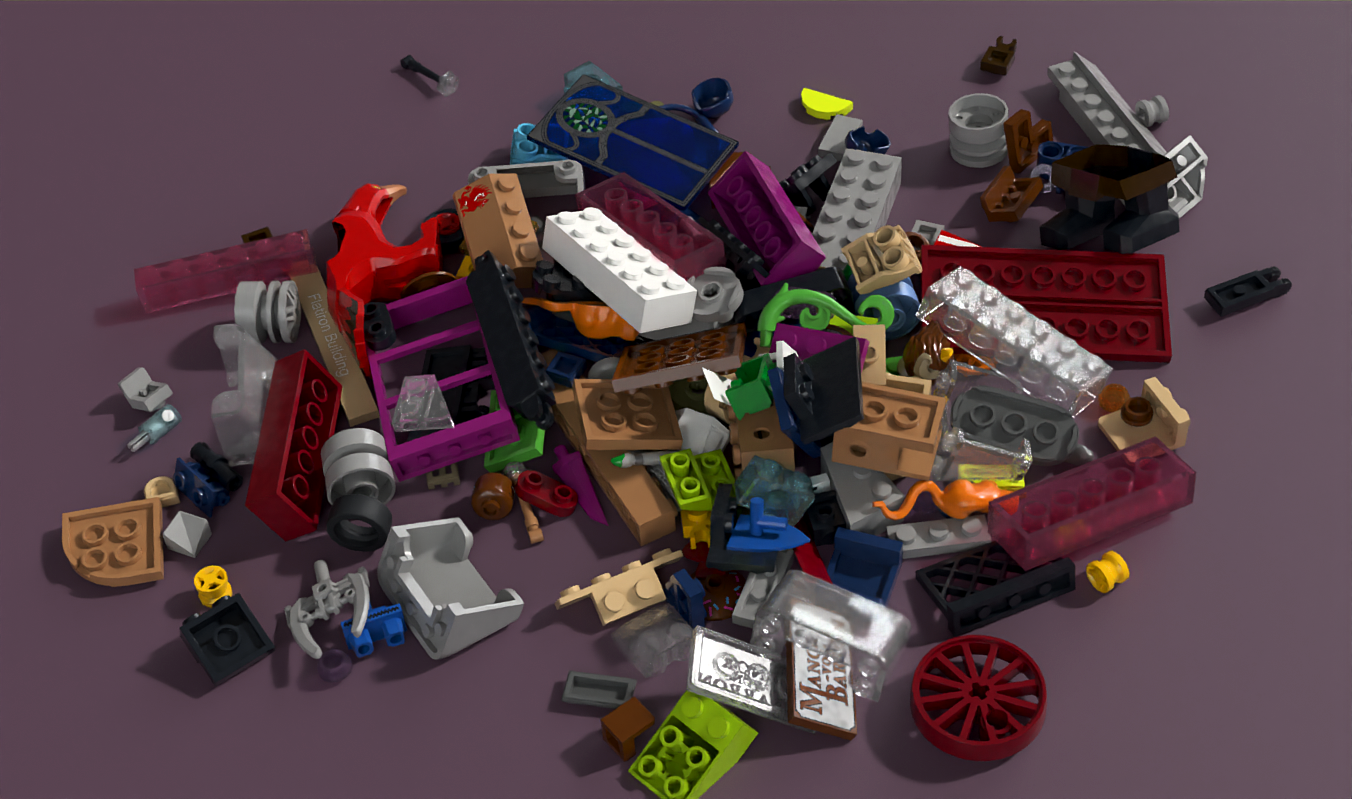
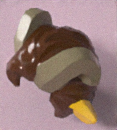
(926, 354)

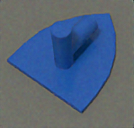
(764, 532)

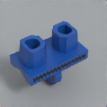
(380, 624)

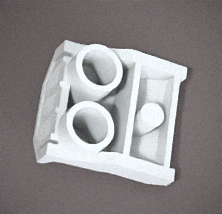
(700, 432)

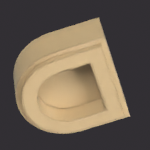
(164, 489)

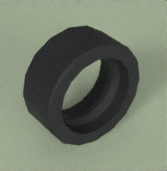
(354, 536)

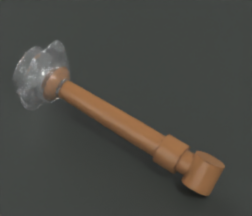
(535, 534)

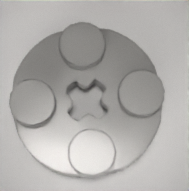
(721, 306)

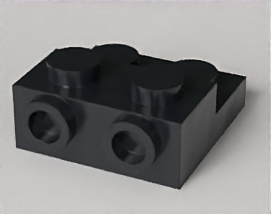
(226, 638)

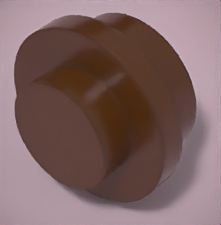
(1137, 412)

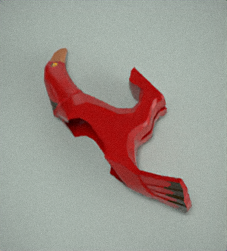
(369, 265)

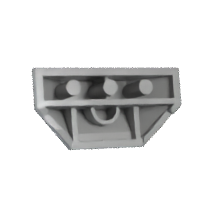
(1190, 169)

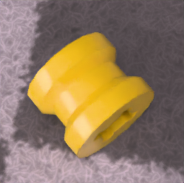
(1107, 571)
(212, 584)

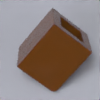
(624, 725)

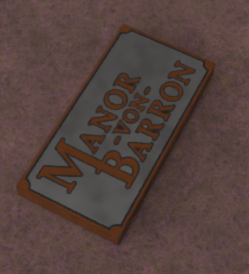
(819, 693)

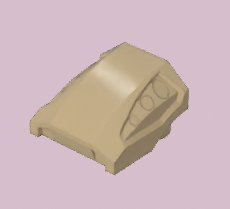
(881, 259)

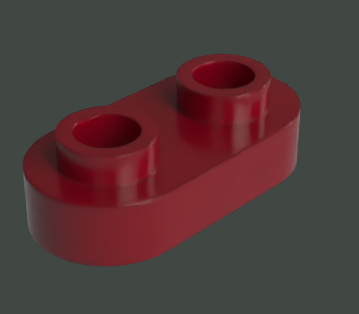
(546, 493)

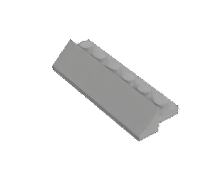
(1099, 106)

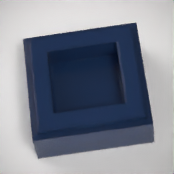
(565, 369)

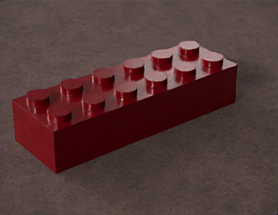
(287, 465)

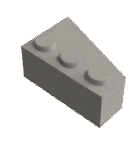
(857, 490)

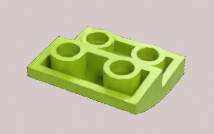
(696, 477)

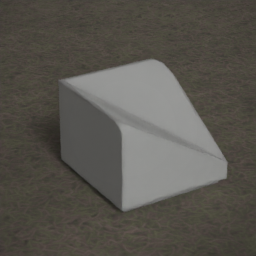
(187, 534)

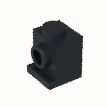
(824, 518)

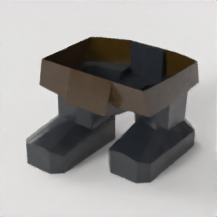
(1091, 186)

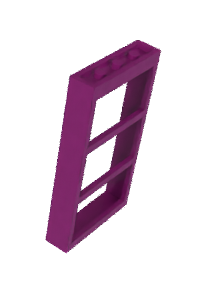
(450, 443)

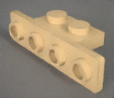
(624, 593)

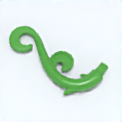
(784, 299)

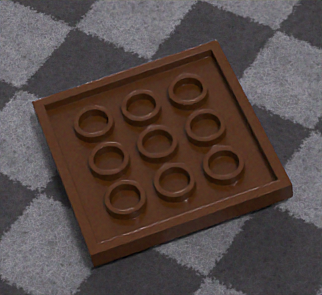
(680, 358)

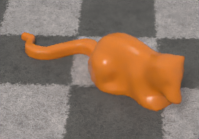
(591, 318)
(956, 500)

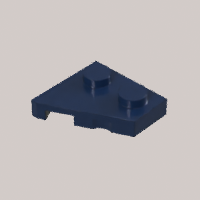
(686, 597)

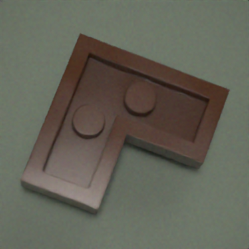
(1024, 140)

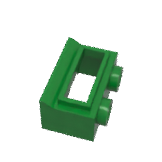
(752, 388)

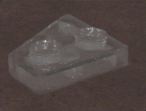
(421, 405)

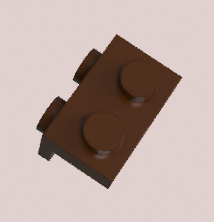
(1009, 196)

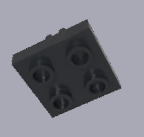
(809, 175)

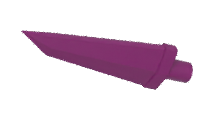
(574, 474)

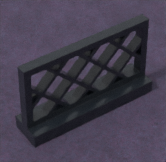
(1005, 595)

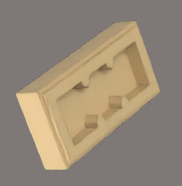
(875, 362)

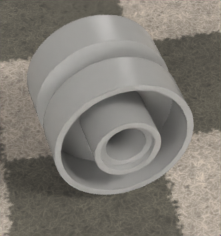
(357, 464)

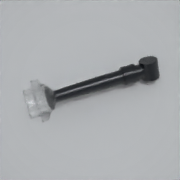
(446, 83)

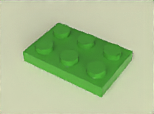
(528, 447)

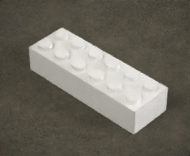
(619, 270)

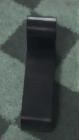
(828, 280)

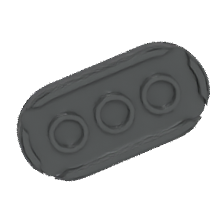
(1007, 418)

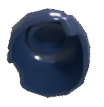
(712, 97)
(871, 142)

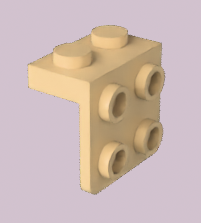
(1168, 423)

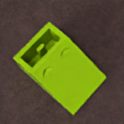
(692, 748)

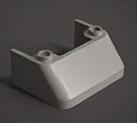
(540, 178)

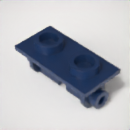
(199, 487)

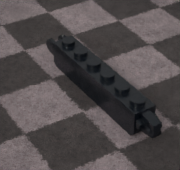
(511, 340)

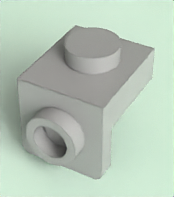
(143, 392)

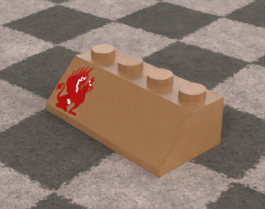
(498, 221)

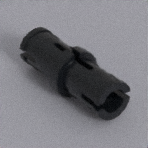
(216, 466)

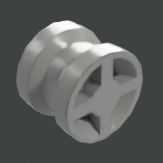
(1152, 111)

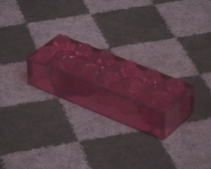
(655, 225)
(1090, 502)

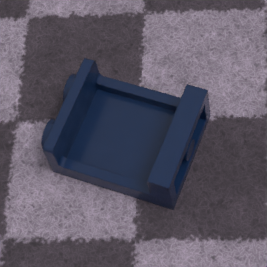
(865, 564)

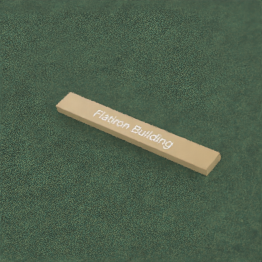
(337, 357)

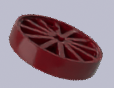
(978, 698)

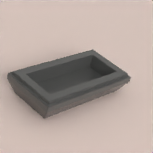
(597, 689)

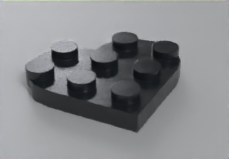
(558, 281)

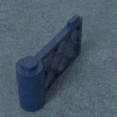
(565, 337)

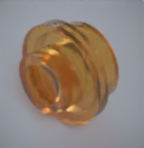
(1113, 397)

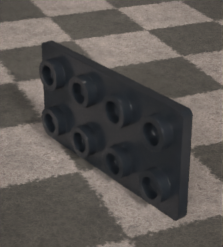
(825, 390)
(722, 523)

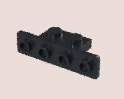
(737, 255)

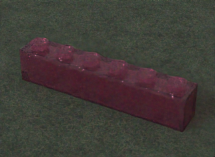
(222, 270)

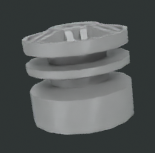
(978, 130)
(268, 312)

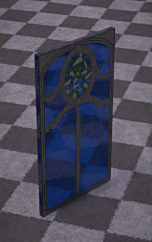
(629, 135)

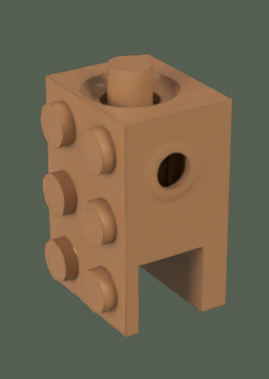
(896, 434)
(772, 445)

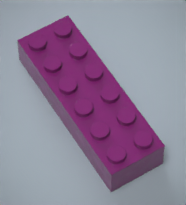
(765, 220)

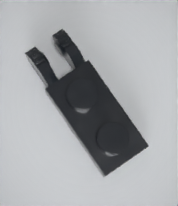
(1247, 290)

